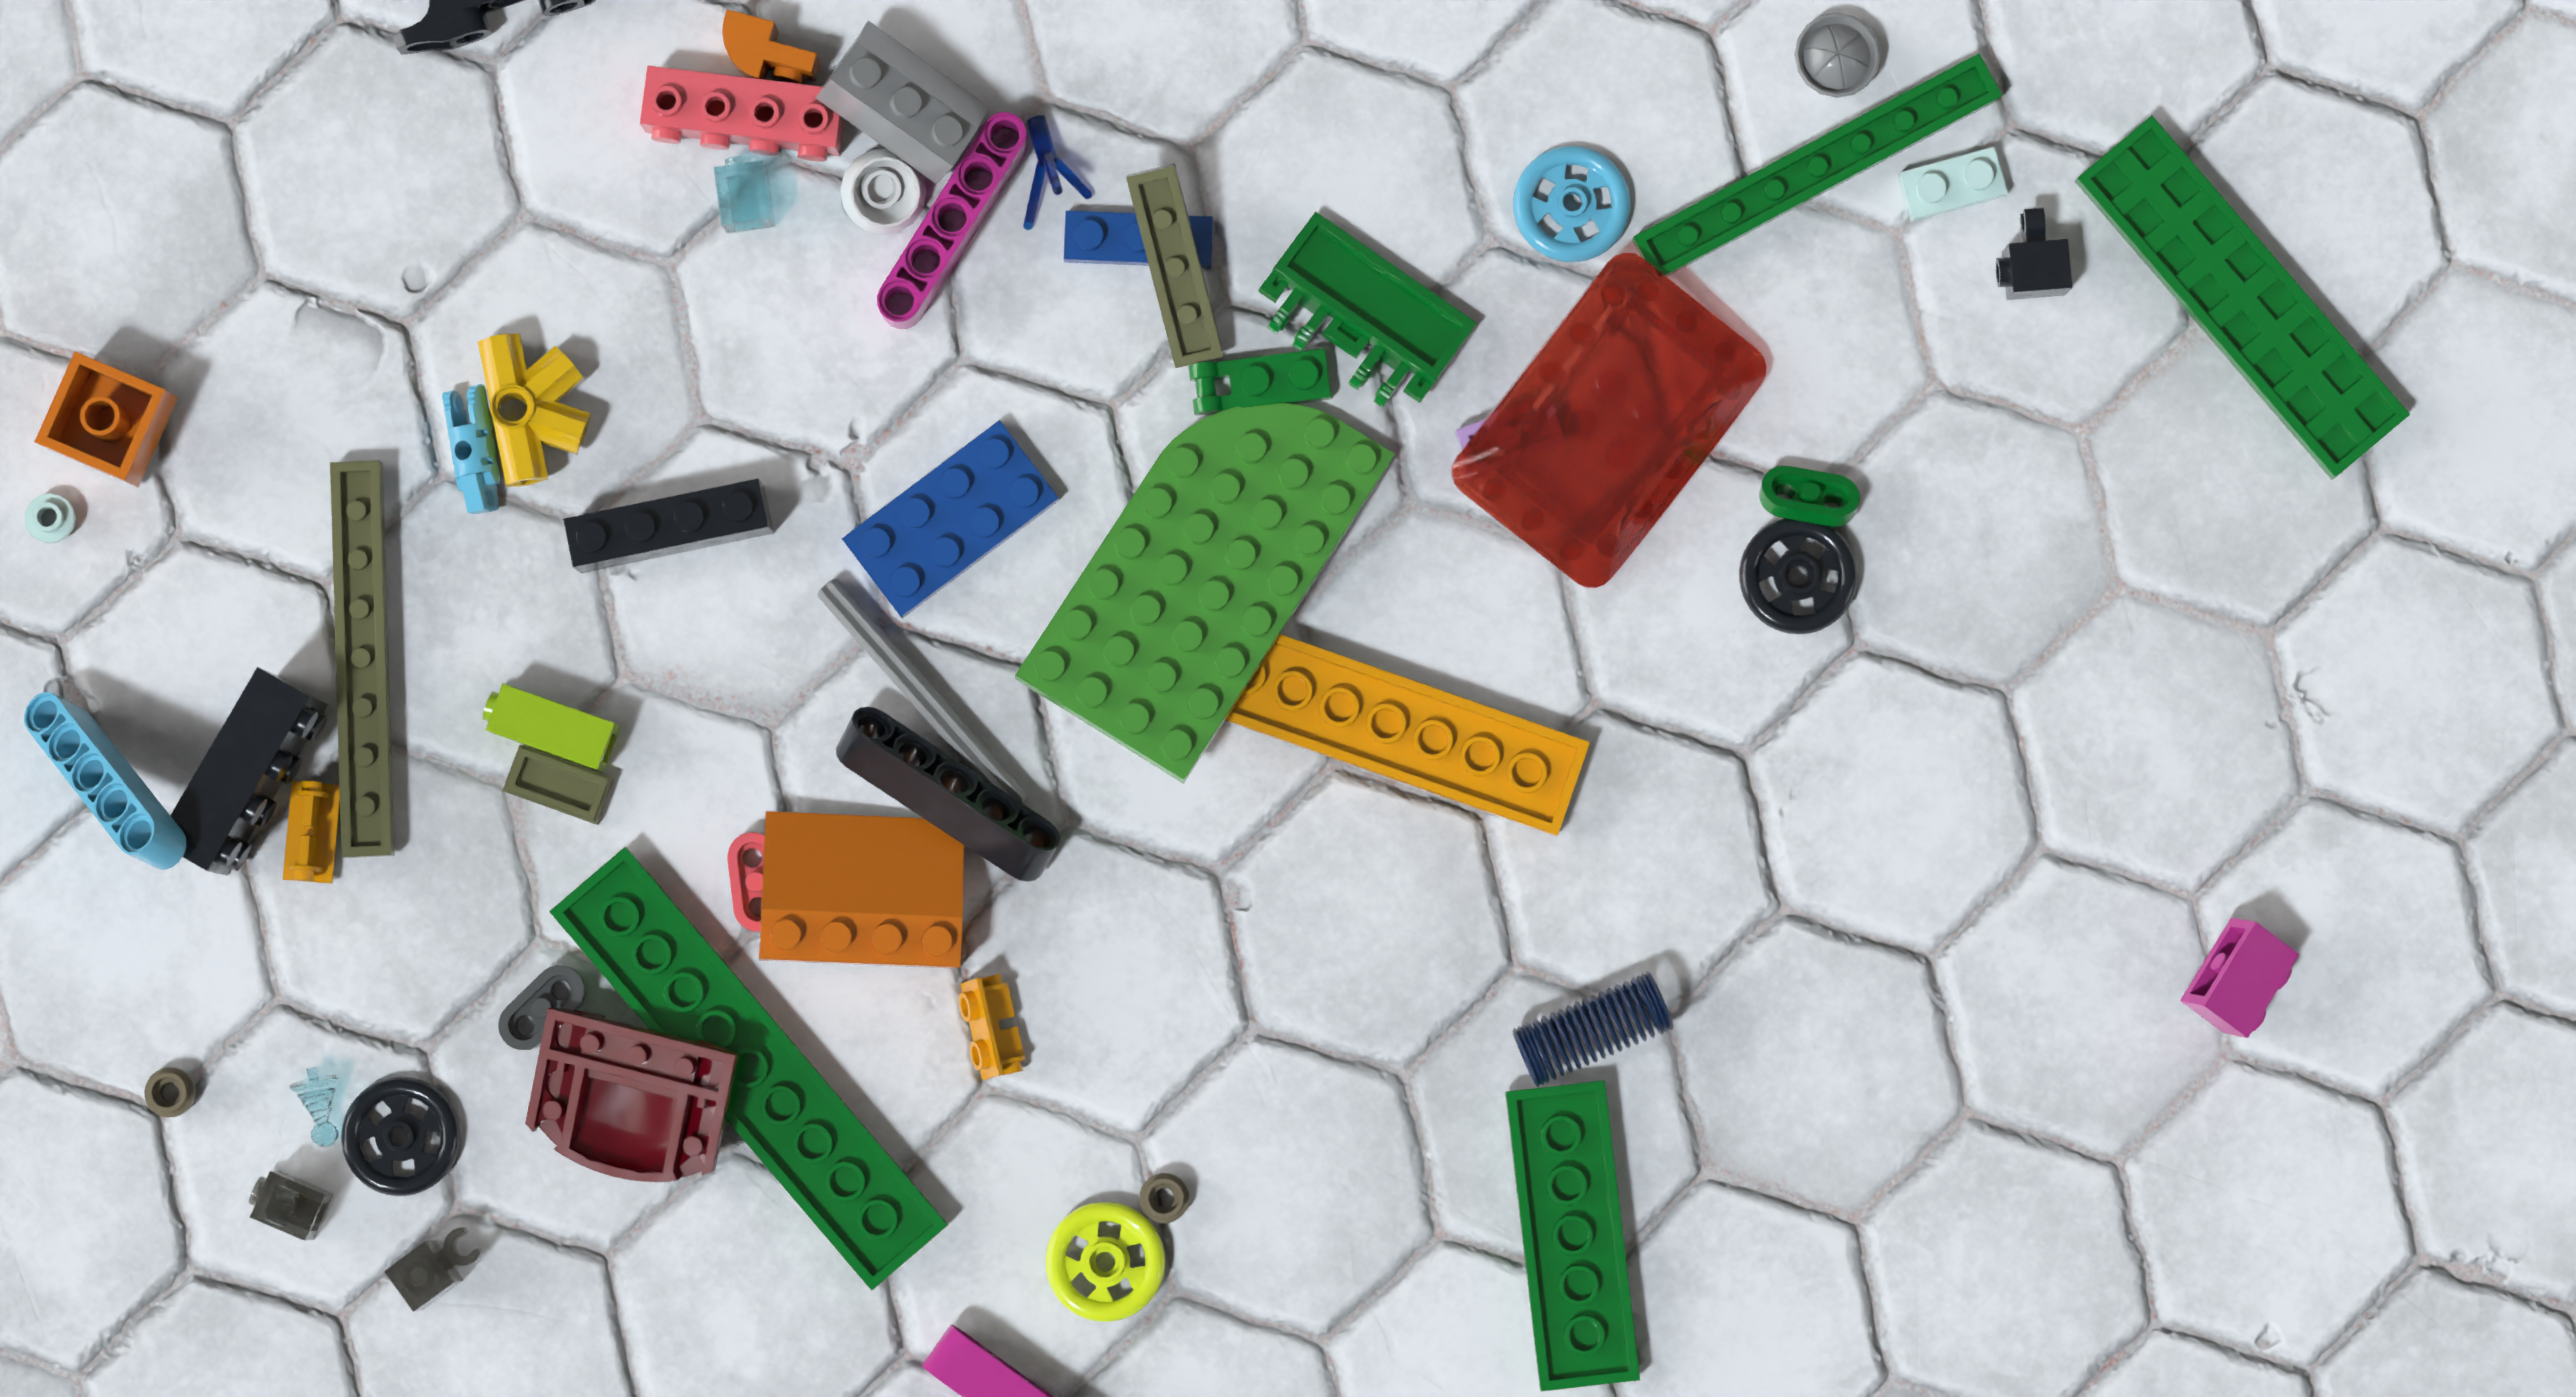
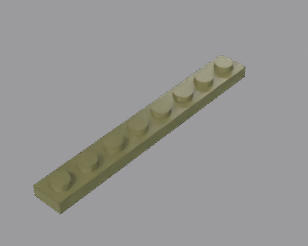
(362, 659)

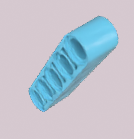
(105, 781)

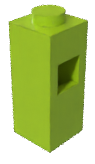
(550, 727)

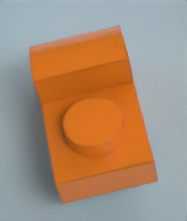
(754, 50)

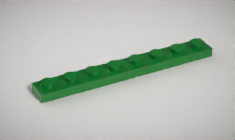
(1818, 166)

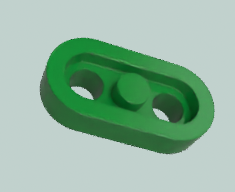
(1808, 495)

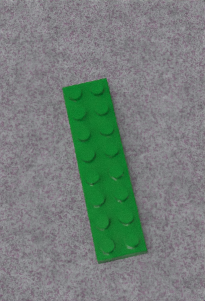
(2242, 297)

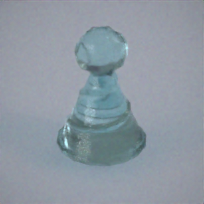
(317, 1097)

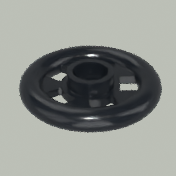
(1778, 612)
(428, 1167)

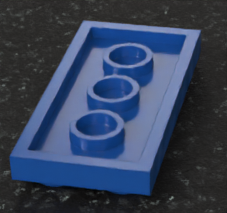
(950, 519)

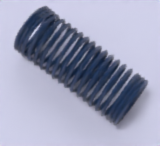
(1527, 1035)

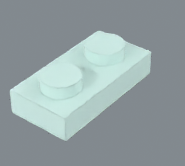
(1952, 184)

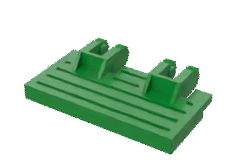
(1368, 305)

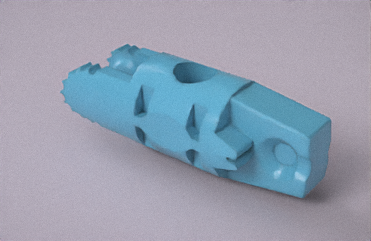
(473, 448)

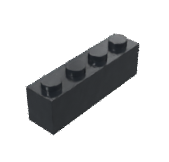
(668, 526)

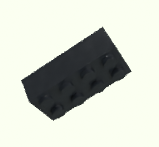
(245, 769)

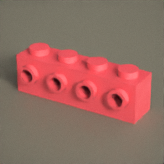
(739, 111)

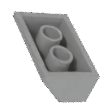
(903, 103)

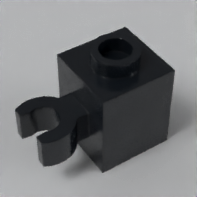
(2035, 265)

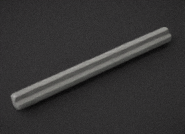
(917, 688)

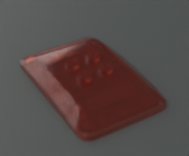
(1609, 420)

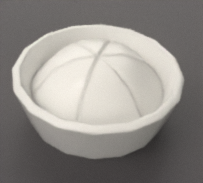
(871, 181)

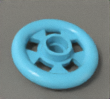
(1566, 244)

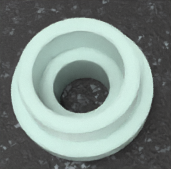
(63, 525)

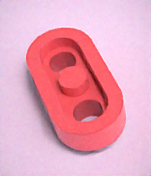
(745, 881)

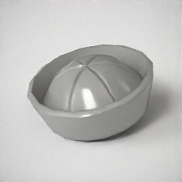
(1837, 55)

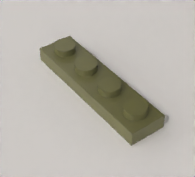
(1175, 265)

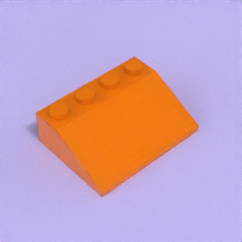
(860, 891)

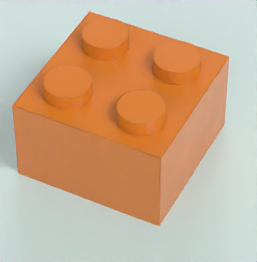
(106, 419)

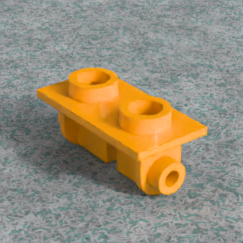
(312, 832)
(991, 1047)

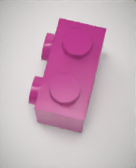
(2240, 977)

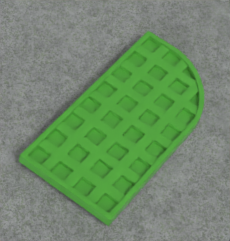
(1203, 577)

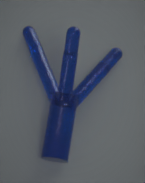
(1047, 162)

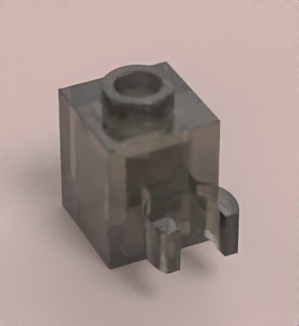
(289, 1204)
(430, 1271)

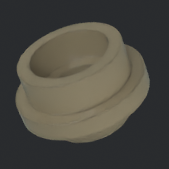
(154, 1092)
(1148, 1203)

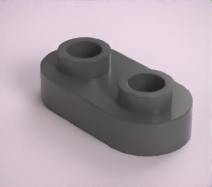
(534, 1003)

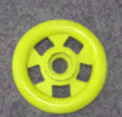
(1134, 1230)

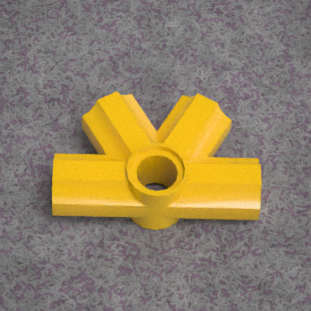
(545, 418)

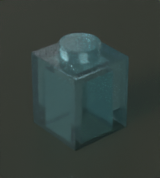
(744, 194)

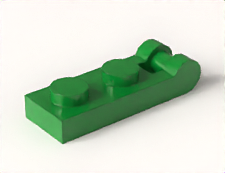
(1262, 381)

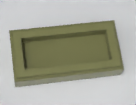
(558, 784)

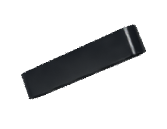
(947, 794)

